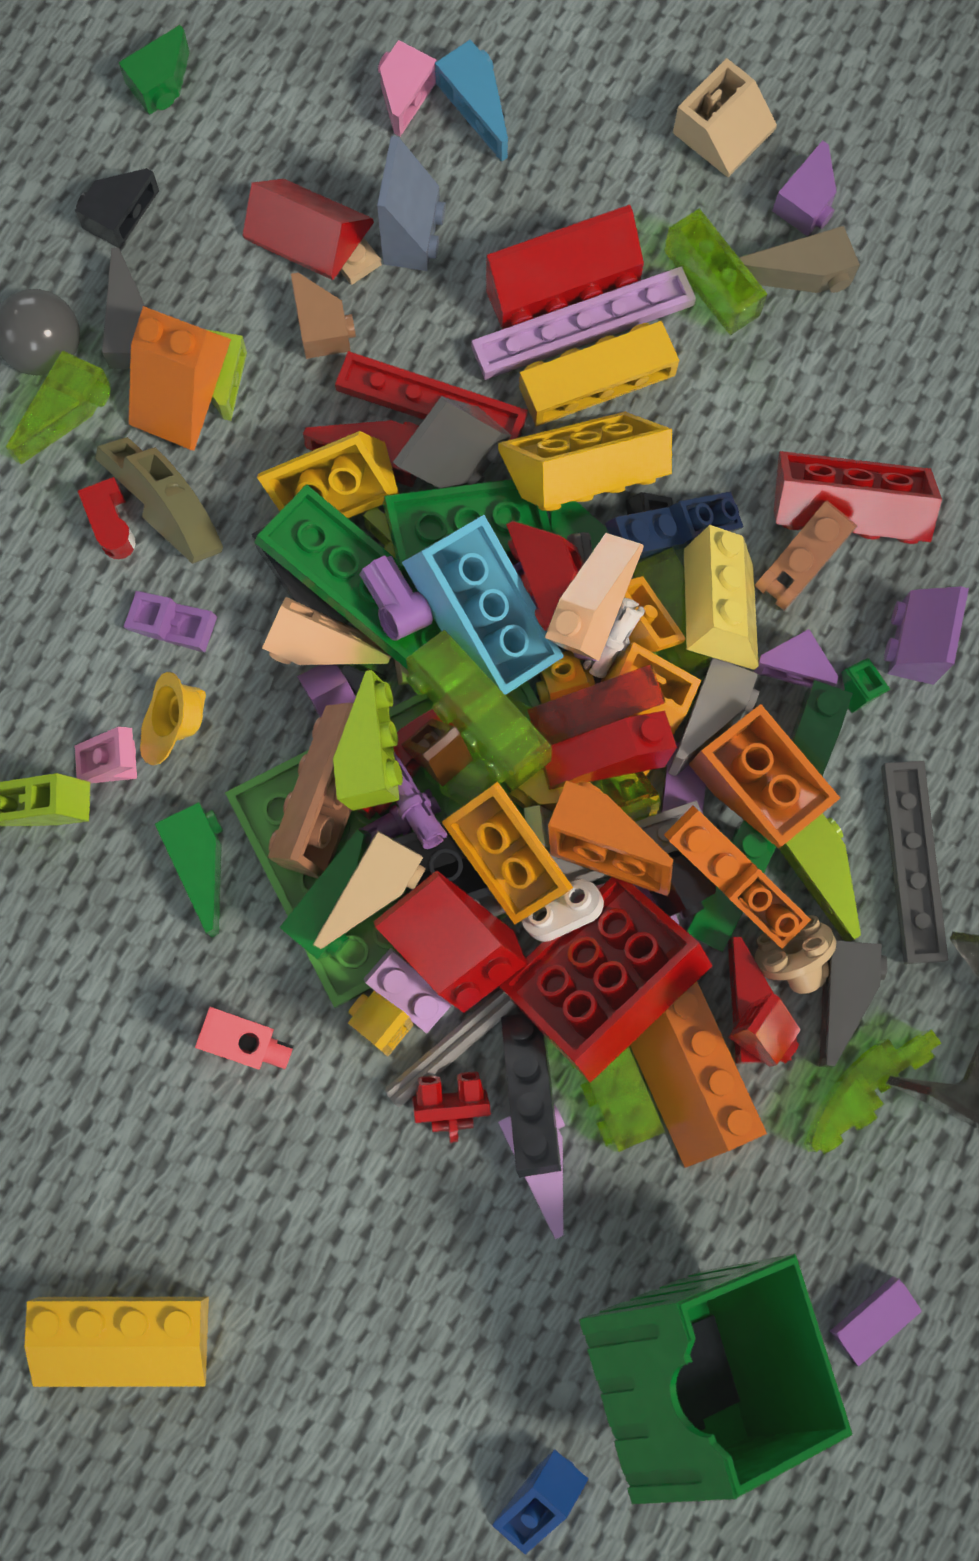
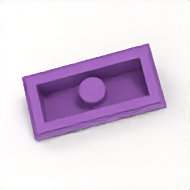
(876, 1320)

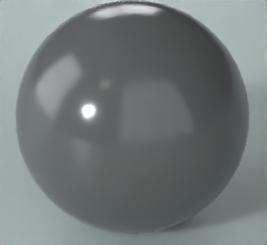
(36, 330)

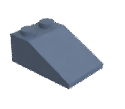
(408, 210)

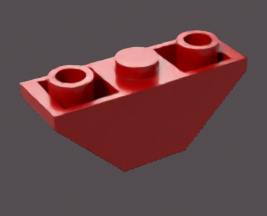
(548, 566)

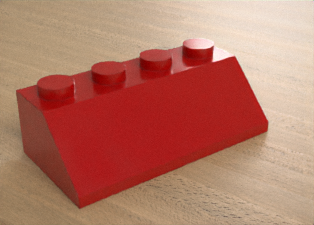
(564, 267)
(874, 495)

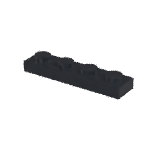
(530, 1097)

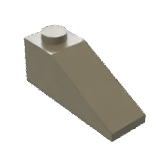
(807, 264)

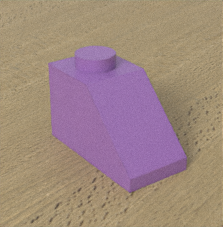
(809, 193)

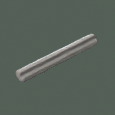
(451, 1047)

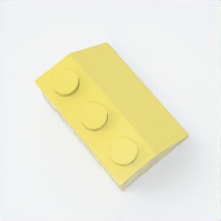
(720, 598)

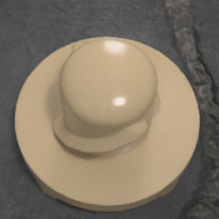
(801, 960)

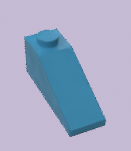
(471, 86)

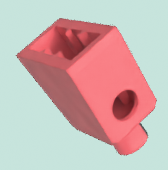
(222, 1034)

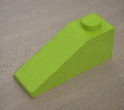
(44, 801)
(823, 867)

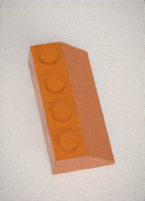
(696, 1081)

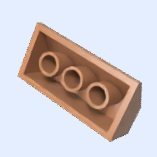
(312, 813)

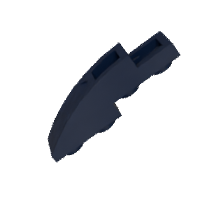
(677, 524)

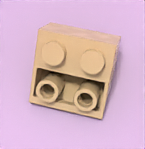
(725, 118)

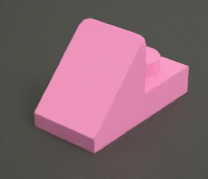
(107, 757)

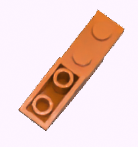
(737, 877)

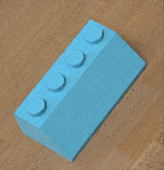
(483, 604)

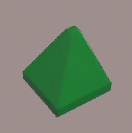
(864, 683)

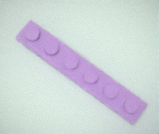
(583, 323)

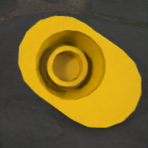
(171, 716)

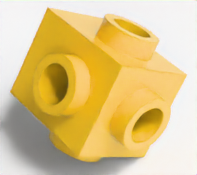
(555, 684)

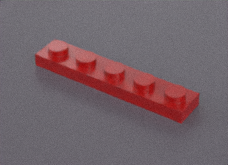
(416, 393)

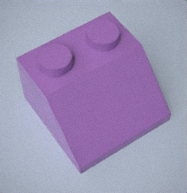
(926, 633)

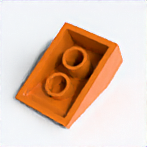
(173, 376)
(764, 777)
(600, 836)

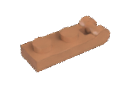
(807, 554)

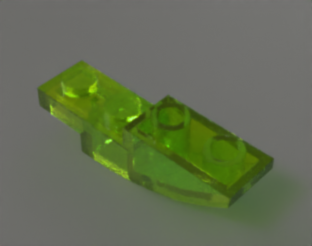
(853, 1095)

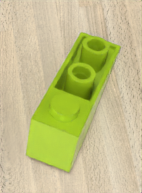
(365, 754)

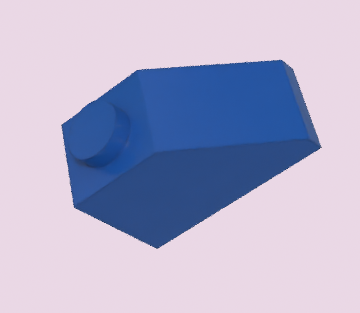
(541, 1502)

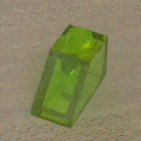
(632, 794)

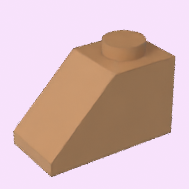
(321, 319)

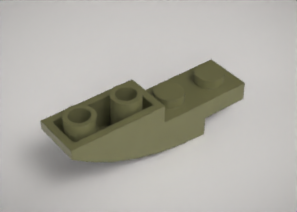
(167, 497)

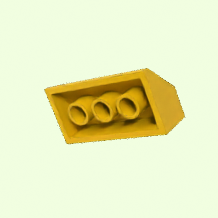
(588, 459)
(117, 1341)

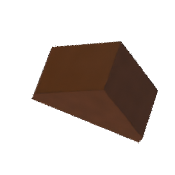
(439, 750)

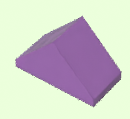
(798, 662)
(326, 686)

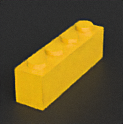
(598, 372)

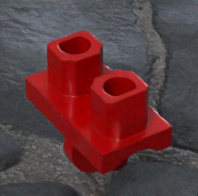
(450, 1110)

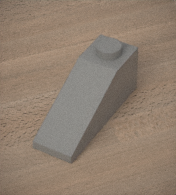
(718, 706)

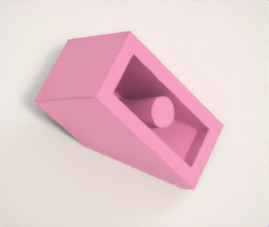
(405, 83)

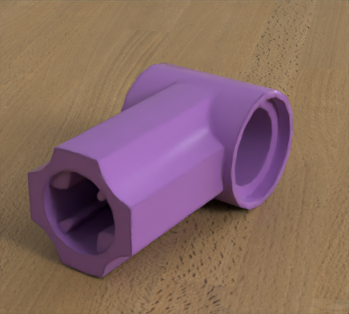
(399, 608)

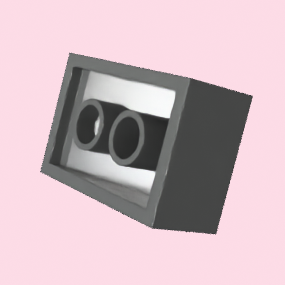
(453, 445)

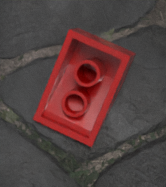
(452, 941)

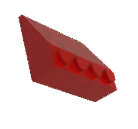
(608, 978)

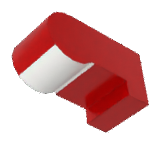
(108, 527)

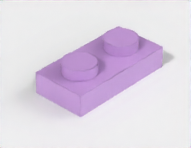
(407, 990)

